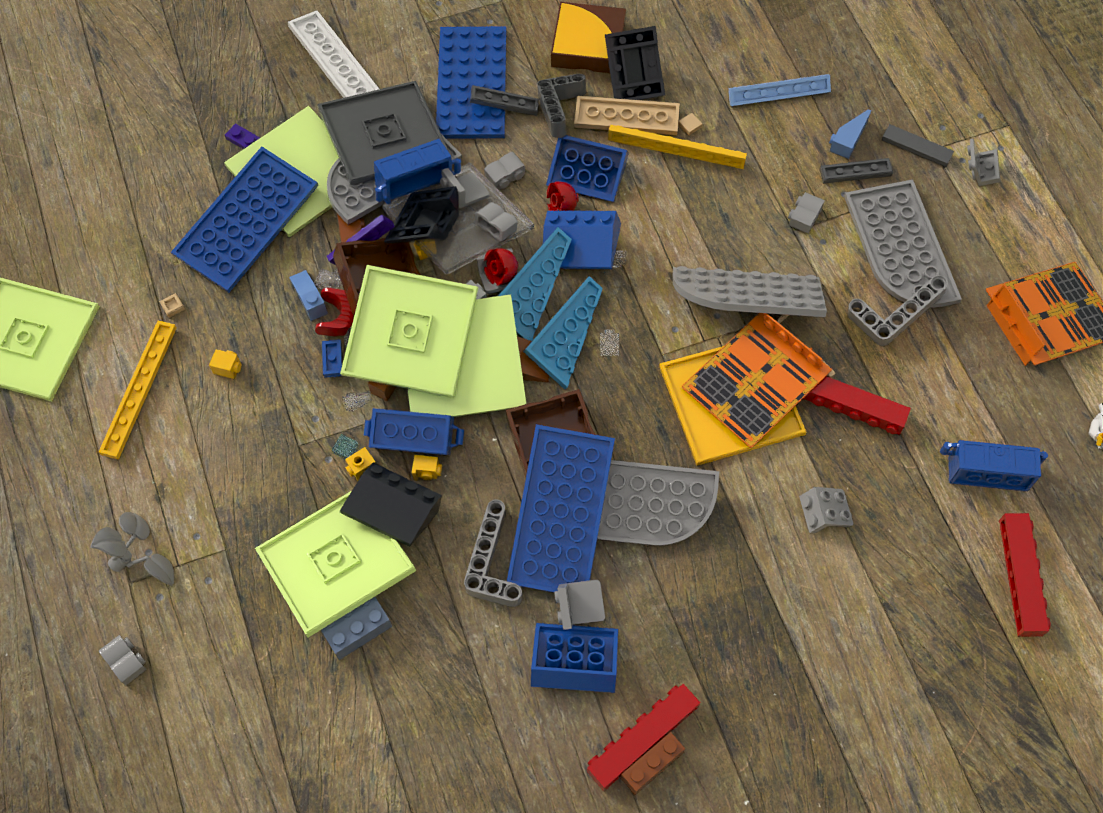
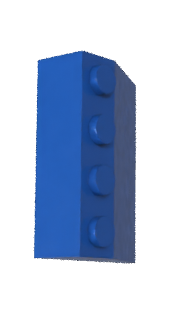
(588, 166)
(592, 236)
(574, 658)

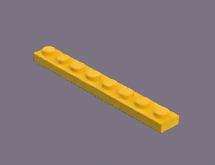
(677, 146)
(137, 390)

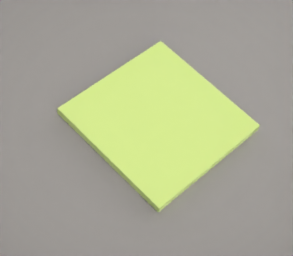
(307, 147)
(409, 331)
(39, 337)
(489, 369)
(332, 565)

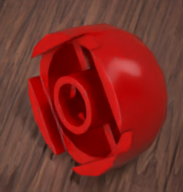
(562, 197)
(501, 266)

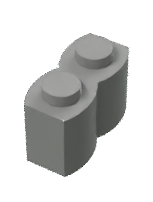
(505, 170)
(806, 212)
(496, 221)
(123, 660)

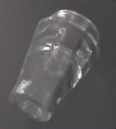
(356, 400)

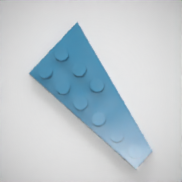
(534, 283)
(562, 338)

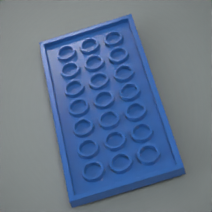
(467, 59)
(244, 219)
(560, 508)

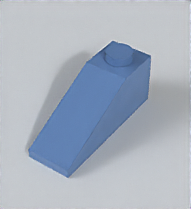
(848, 135)
(308, 295)

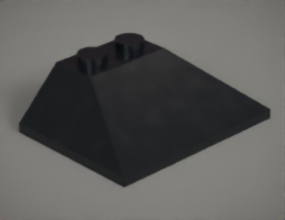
(635, 64)
(426, 216)

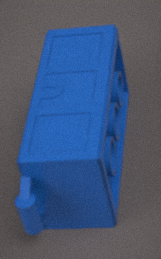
(412, 170)
(412, 431)
(993, 465)

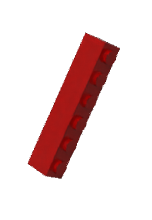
(859, 405)
(1024, 575)
(643, 736)

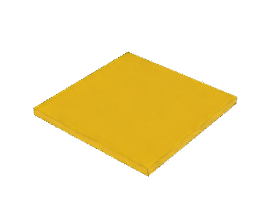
(705, 434)

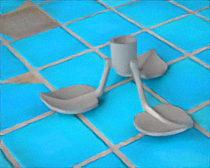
(111, 543)

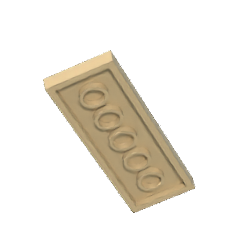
(632, 114)

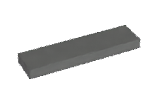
(504, 100)
(917, 145)
(856, 170)

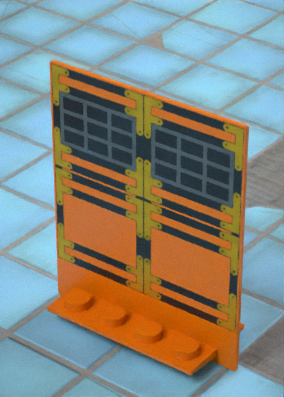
(1048, 313)
(757, 378)

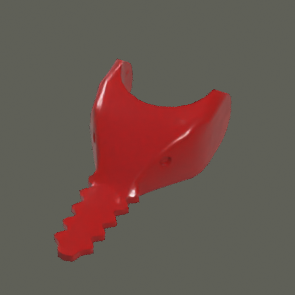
(338, 326)

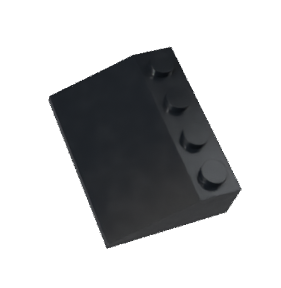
(391, 504)

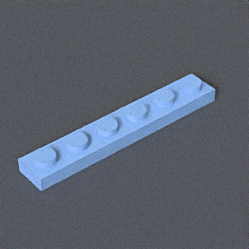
(779, 90)

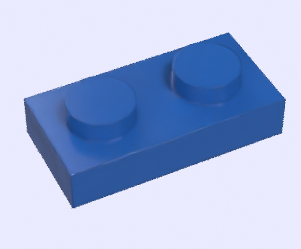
(332, 358)

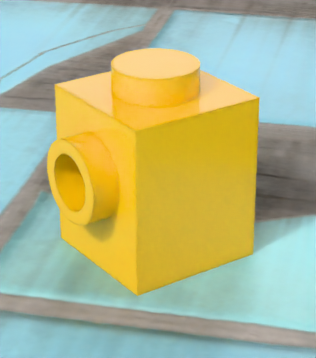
(225, 363)
(358, 463)

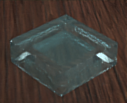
(344, 446)

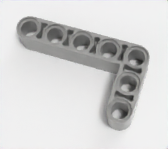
(901, 314)
(486, 557)

